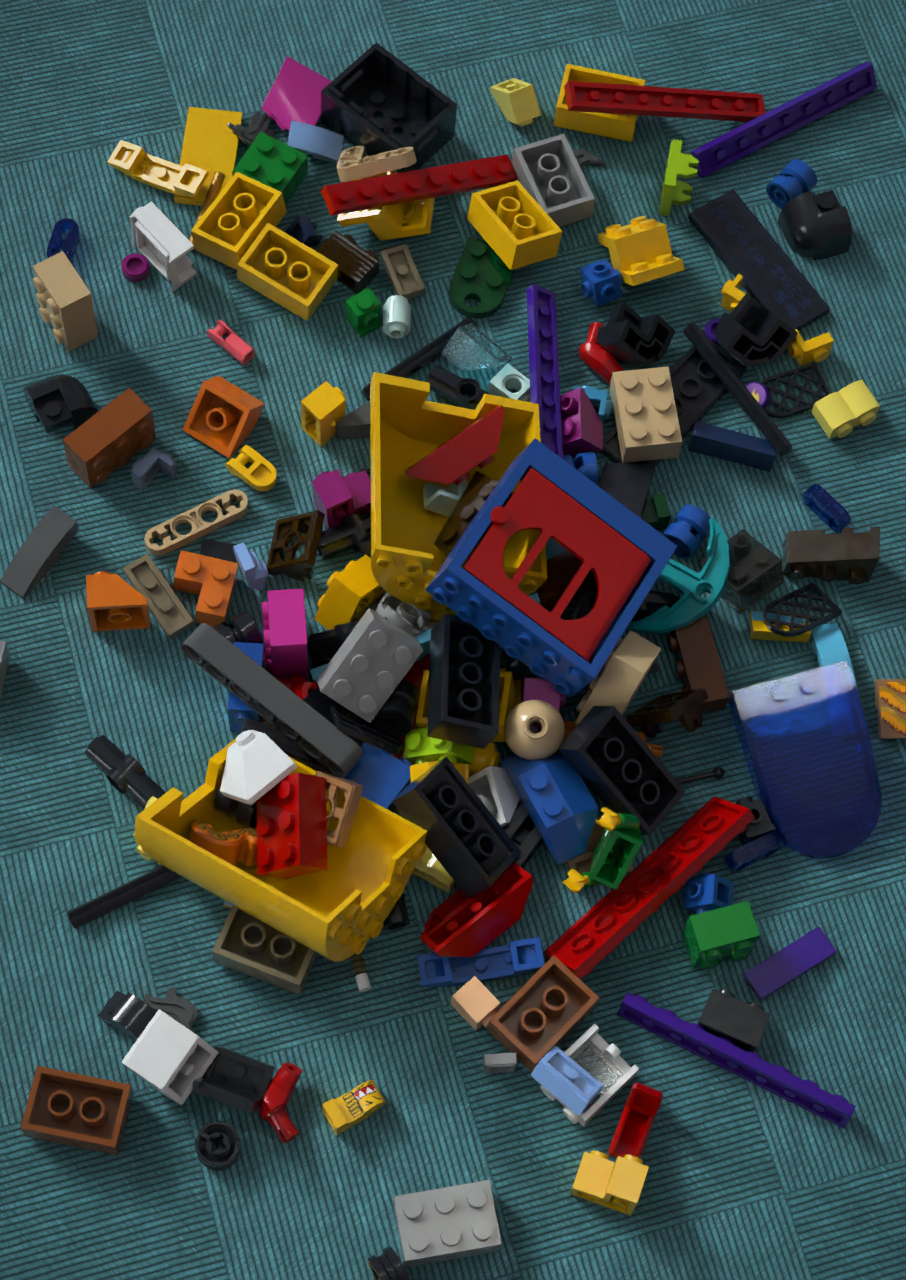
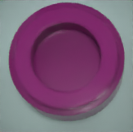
(135, 267)

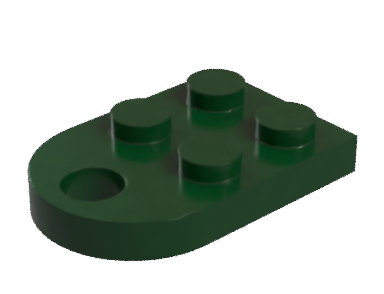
(479, 277)

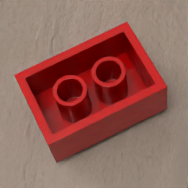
(292, 827)

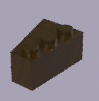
(464, 512)
(831, 556)

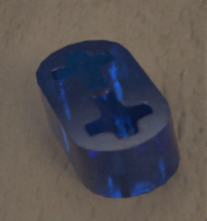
(57, 241)
(826, 508)
(752, 852)

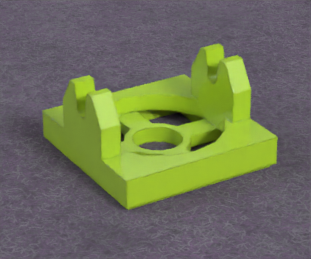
(678, 166)

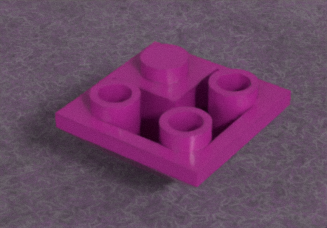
(580, 424)

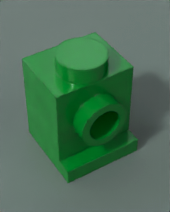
(363, 312)

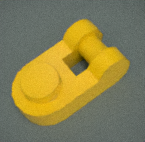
(260, 475)

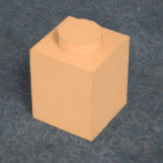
(475, 1003)

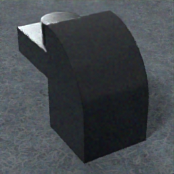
(127, 1014)

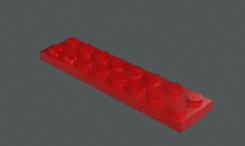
(649, 885)

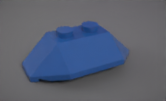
(556, 803)

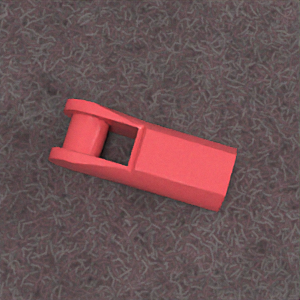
(232, 344)

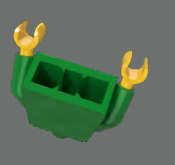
(611, 853)

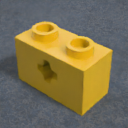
(321, 411)

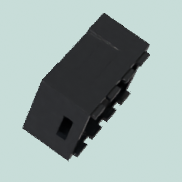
(388, 87)

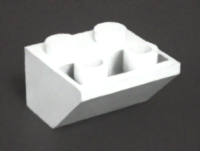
(169, 1057)

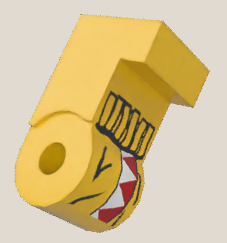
(353, 1106)

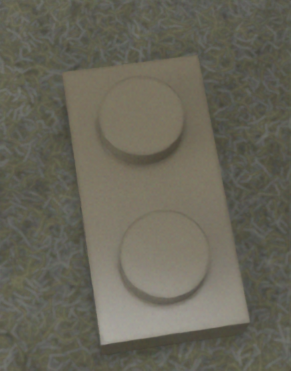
(402, 272)

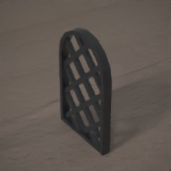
(798, 371)
(835, 610)

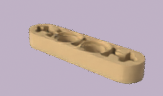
(199, 526)

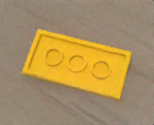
(209, 146)

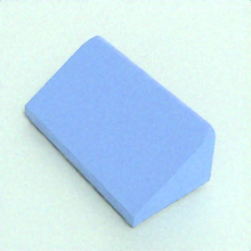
(566, 1080)

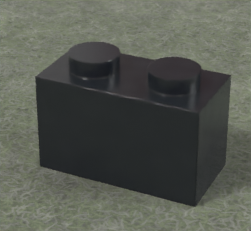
(734, 1019)

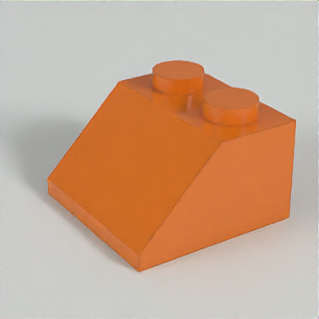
(222, 415)
(115, 604)

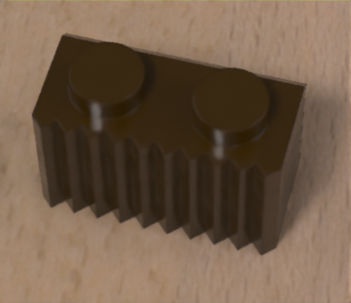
(355, 265)

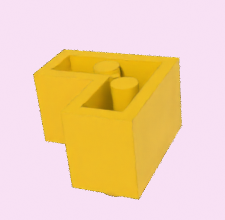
(348, 594)
(609, 1182)

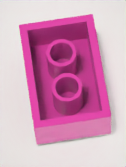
(285, 633)

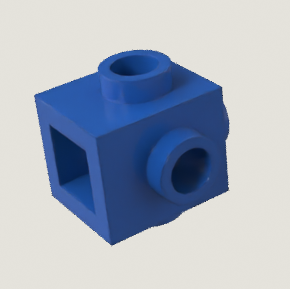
(601, 282)
(707, 893)

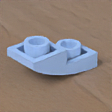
(315, 141)
(253, 570)

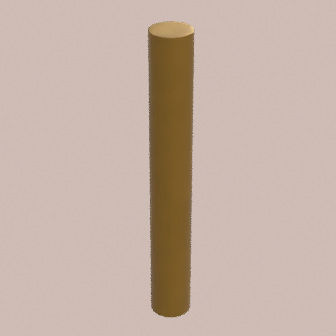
(211, 195)

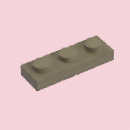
(161, 598)

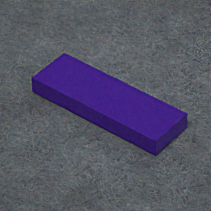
(789, 963)

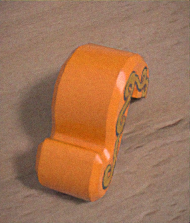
(230, 846)

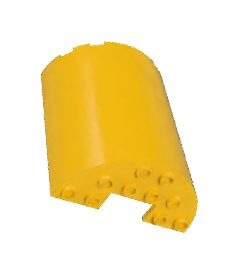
(402, 531)
(323, 910)

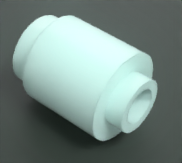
(396, 317)

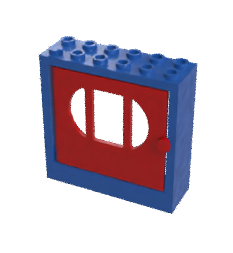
(585, 521)

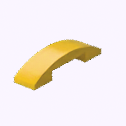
(157, 172)

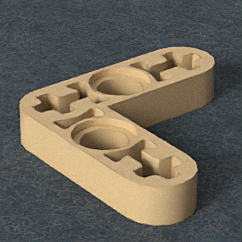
(356, 164)

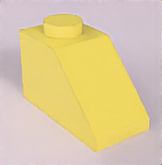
(516, 101)

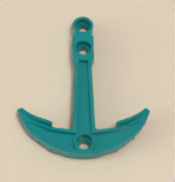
(691, 586)

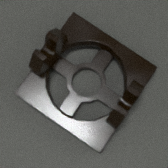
(311, 526)
(669, 708)

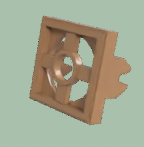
(346, 815)

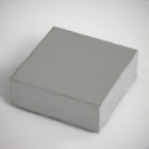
(499, 1063)

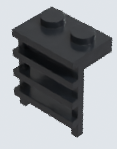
(235, 1080)

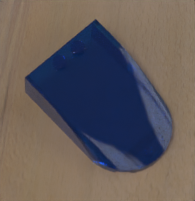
(811, 759)

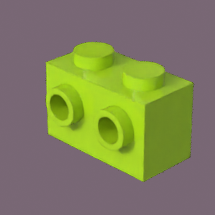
(423, 749)

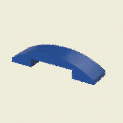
(487, 965)

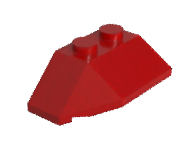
(462, 452)
(469, 924)

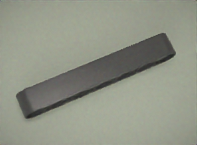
(272, 700)

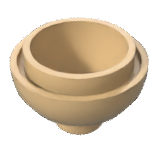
(532, 745)

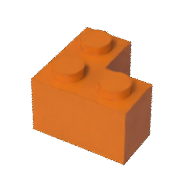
(212, 580)

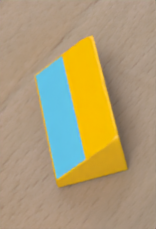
(759, 630)

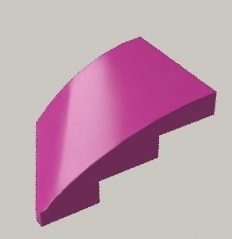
(295, 95)

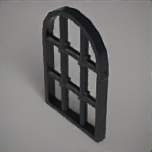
(355, 730)

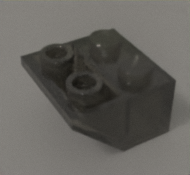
(752, 572)

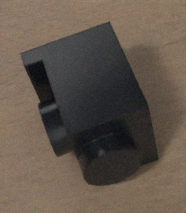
(758, 827)

